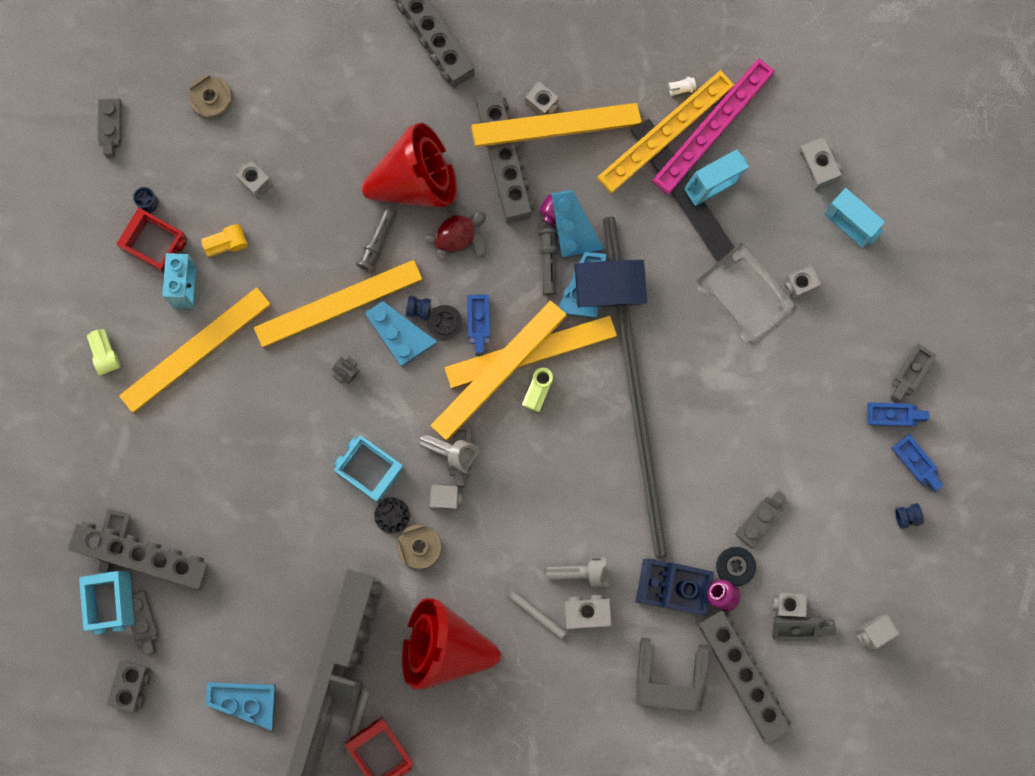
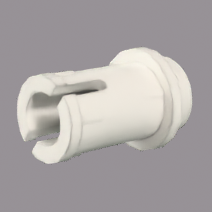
(682, 86)

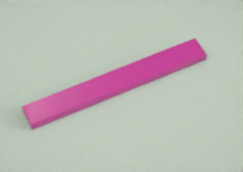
(713, 126)

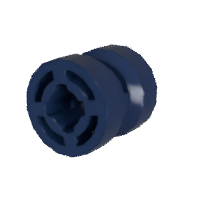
(143, 196)
(423, 307)
(908, 516)

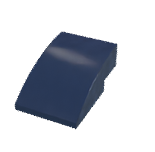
(610, 283)
(674, 587)

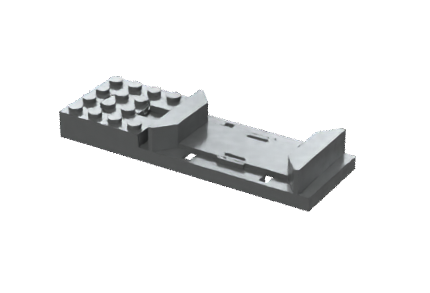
(341, 650)

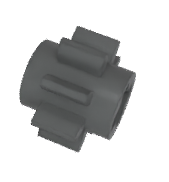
(345, 370)

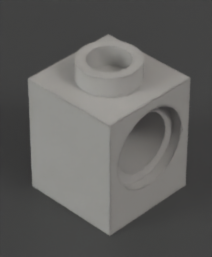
(542, 92)
(259, 185)
(807, 275)
(445, 497)
(799, 605)

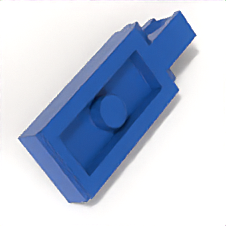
(478, 321)
(894, 414)
(917, 462)

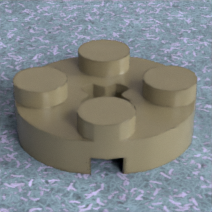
(213, 108)
(408, 540)

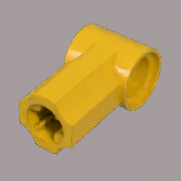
(230, 239)

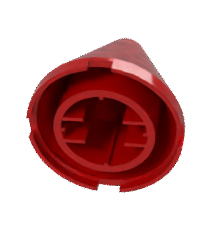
(413, 172)
(443, 647)

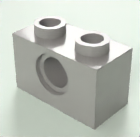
(819, 175)
(574, 618)
(876, 632)

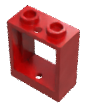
(134, 229)
(369, 732)

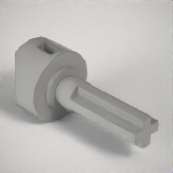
(459, 454)
(594, 572)

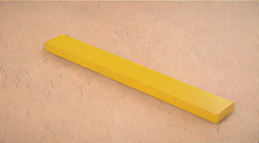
(555, 125)
(665, 132)
(338, 304)
(552, 346)
(194, 350)
(498, 371)

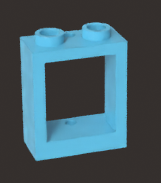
(716, 177)
(855, 218)
(178, 273)
(388, 479)
(123, 601)

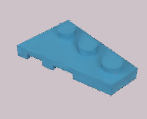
(573, 226)
(569, 301)
(399, 334)
(246, 701)

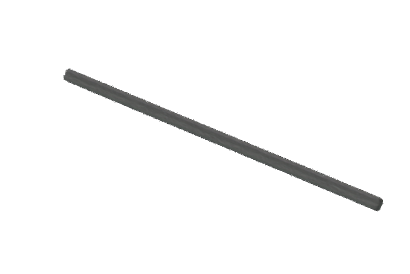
(637, 404)

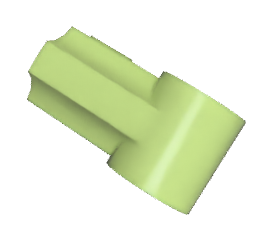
(104, 357)
(537, 392)

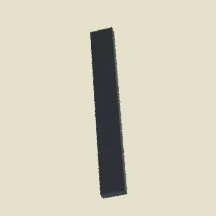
(699, 215)

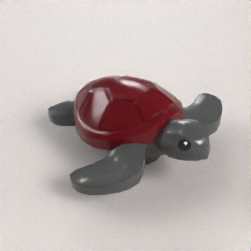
(458, 232)

